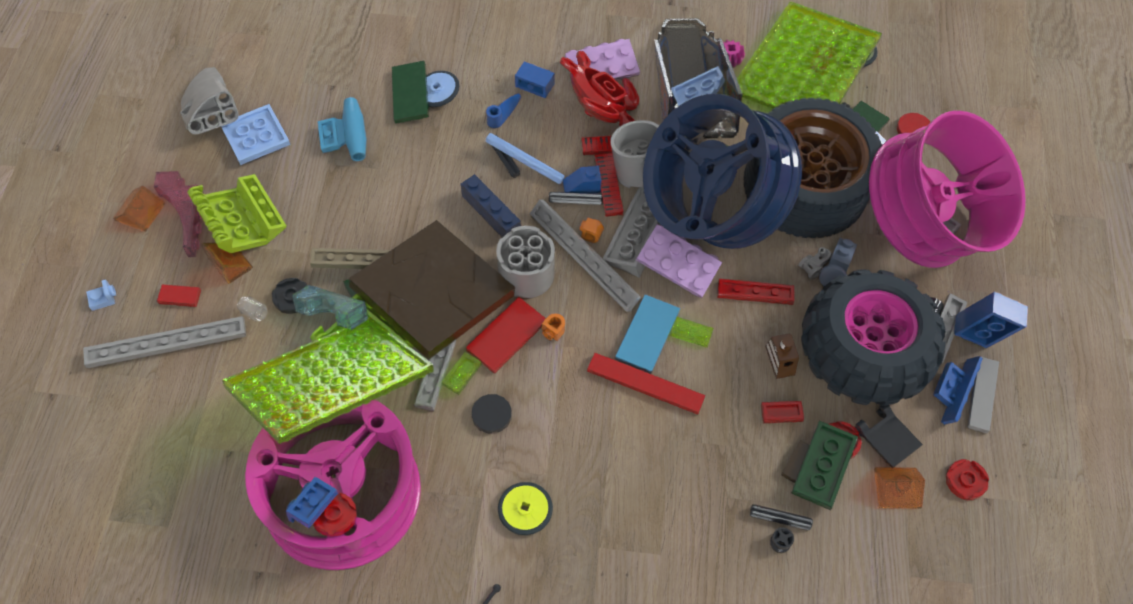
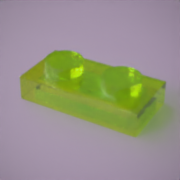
(692, 332)
(461, 373)

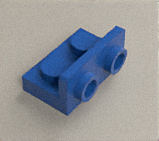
(311, 502)

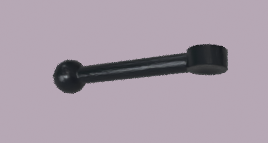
(496, 588)

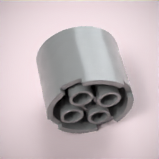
(629, 150)
(527, 261)

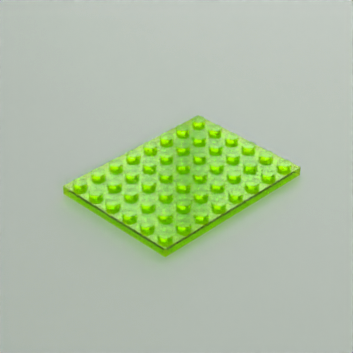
(806, 58)
(326, 379)

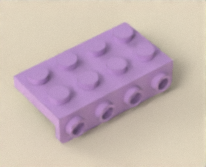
(613, 58)
(679, 261)

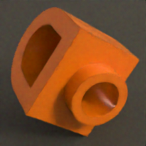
(591, 230)
(553, 327)

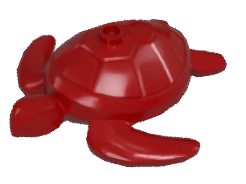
(600, 92)

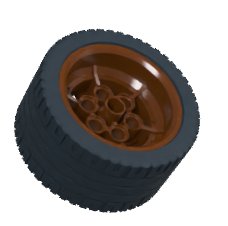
(835, 162)

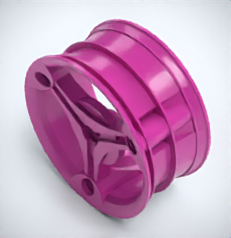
(917, 199)
(340, 458)

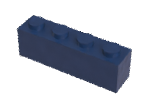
(489, 206)

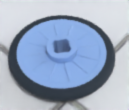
(441, 88)

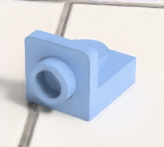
(101, 296)

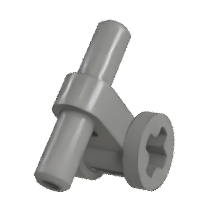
(815, 262)

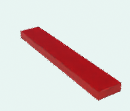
(646, 383)

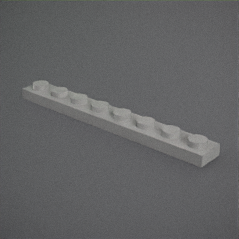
(585, 255)
(164, 342)

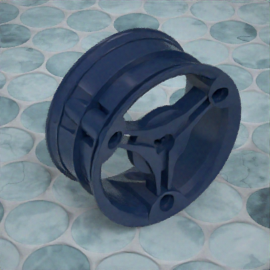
(712, 169)

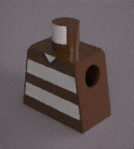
(782, 351)

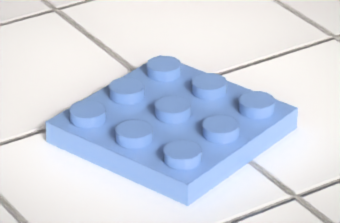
(255, 134)

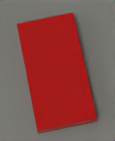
(506, 335)

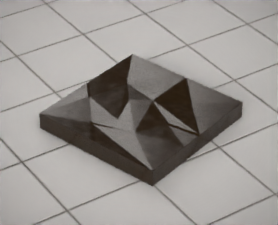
(432, 288)

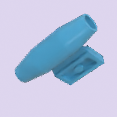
(348, 131)

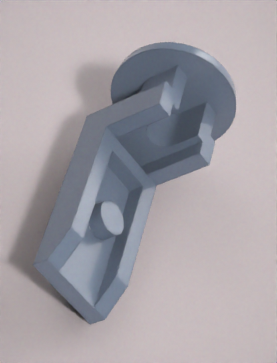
(839, 262)

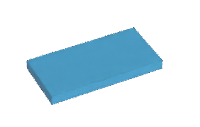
(647, 334)

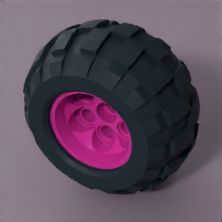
(854, 356)

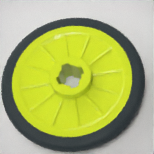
(522, 521)

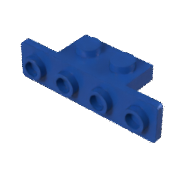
(955, 387)

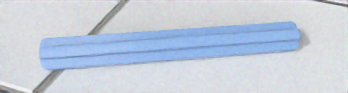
(525, 158)

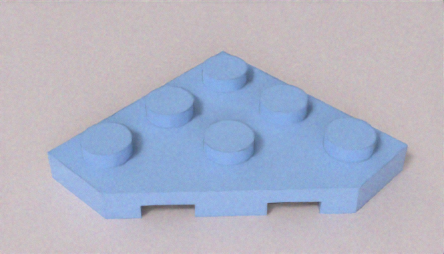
(703, 84)

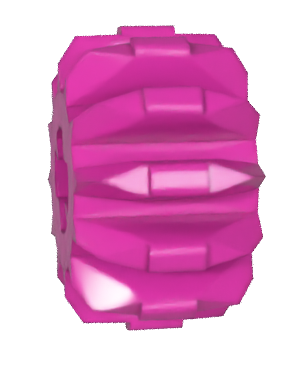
(735, 52)

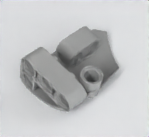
(203, 100)

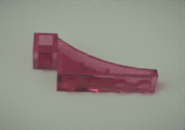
(173, 189)

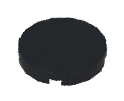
(283, 294)
(491, 413)

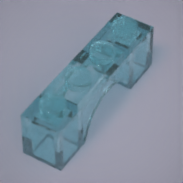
(347, 310)

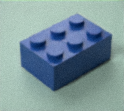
(991, 320)

